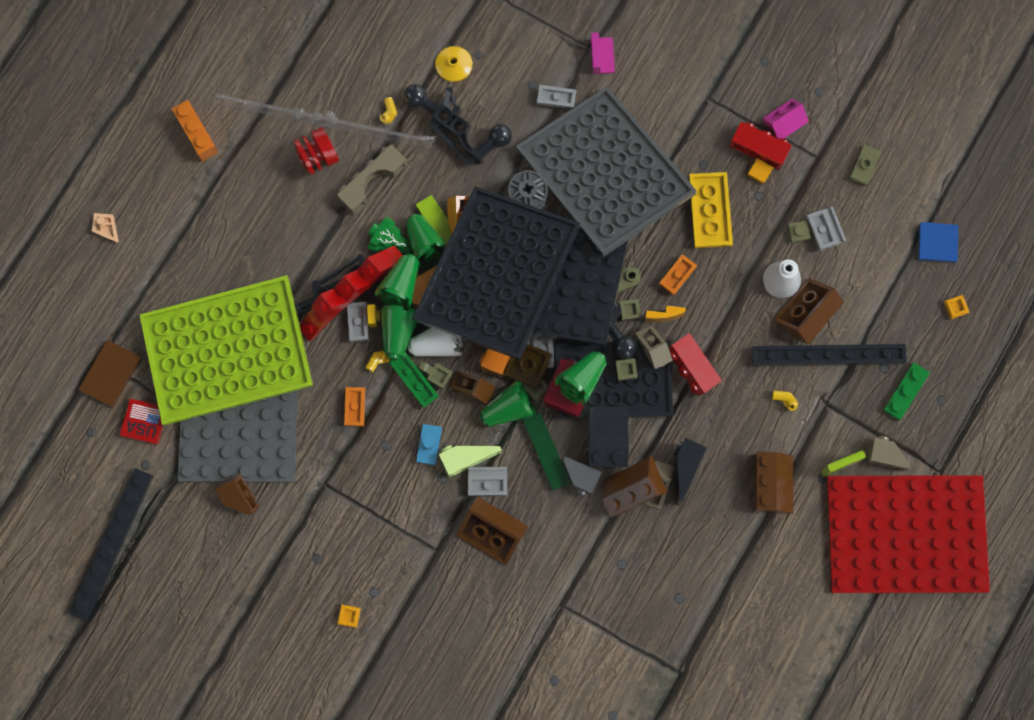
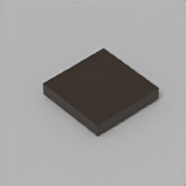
(530, 368)

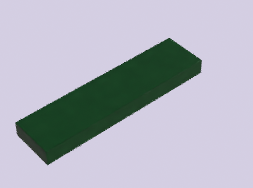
(546, 451)

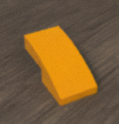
(671, 313)

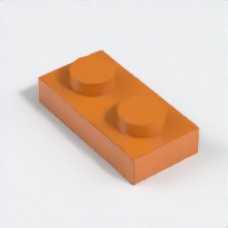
(678, 275)
(355, 406)

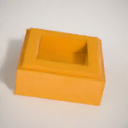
(760, 171)
(956, 307)
(349, 616)

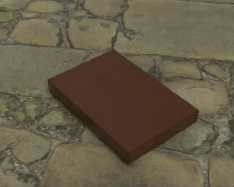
(110, 373)

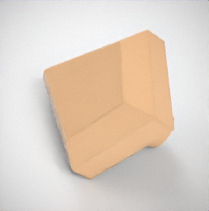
(105, 226)

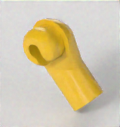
(390, 113)
(376, 358)
(787, 398)

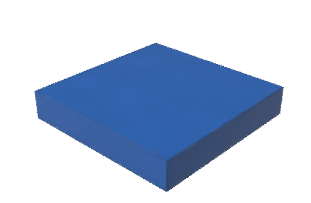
(938, 242)

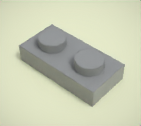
(556, 97)
(358, 322)

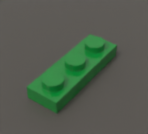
(414, 380)
(906, 391)

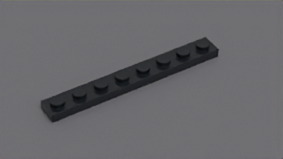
(829, 355)
(111, 544)

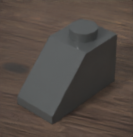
(581, 476)

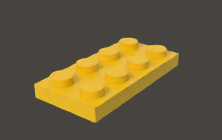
(711, 210)

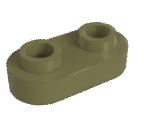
(627, 283)

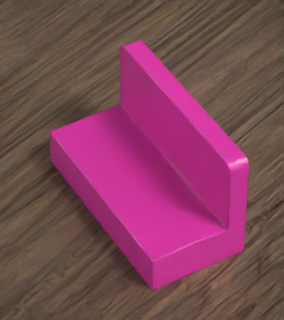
(602, 54)
(786, 118)

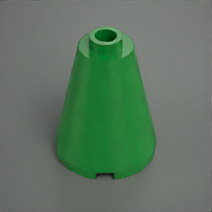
(424, 241)
(400, 282)
(396, 330)
(582, 377)
(508, 406)

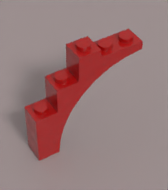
(347, 290)

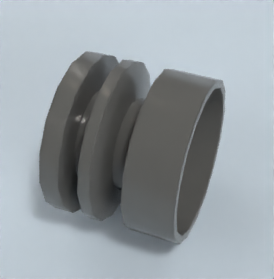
(533, 182)

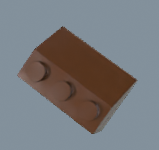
(809, 310)
(773, 482)
(632, 487)
(492, 530)

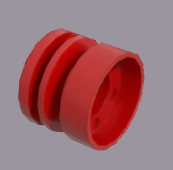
(316, 151)

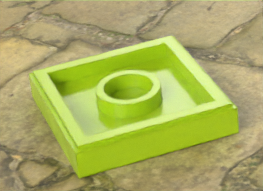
(843, 463)

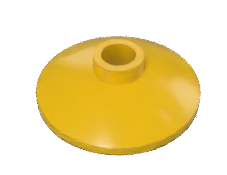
(453, 72)

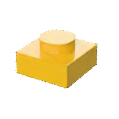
(373, 316)

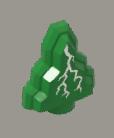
(386, 236)

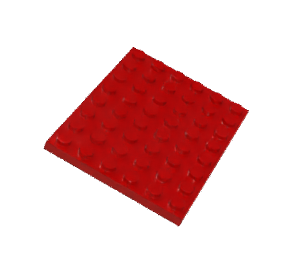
(907, 534)

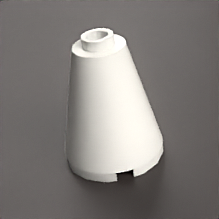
(782, 279)
(434, 343)

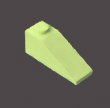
(459, 458)

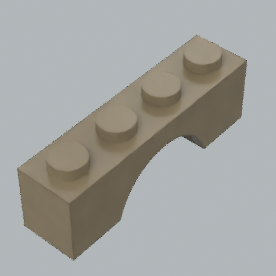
(389, 163)

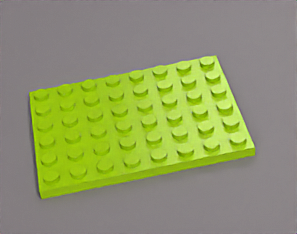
(225, 350)

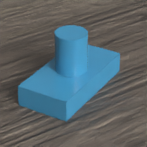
(429, 444)

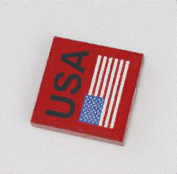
(142, 422)

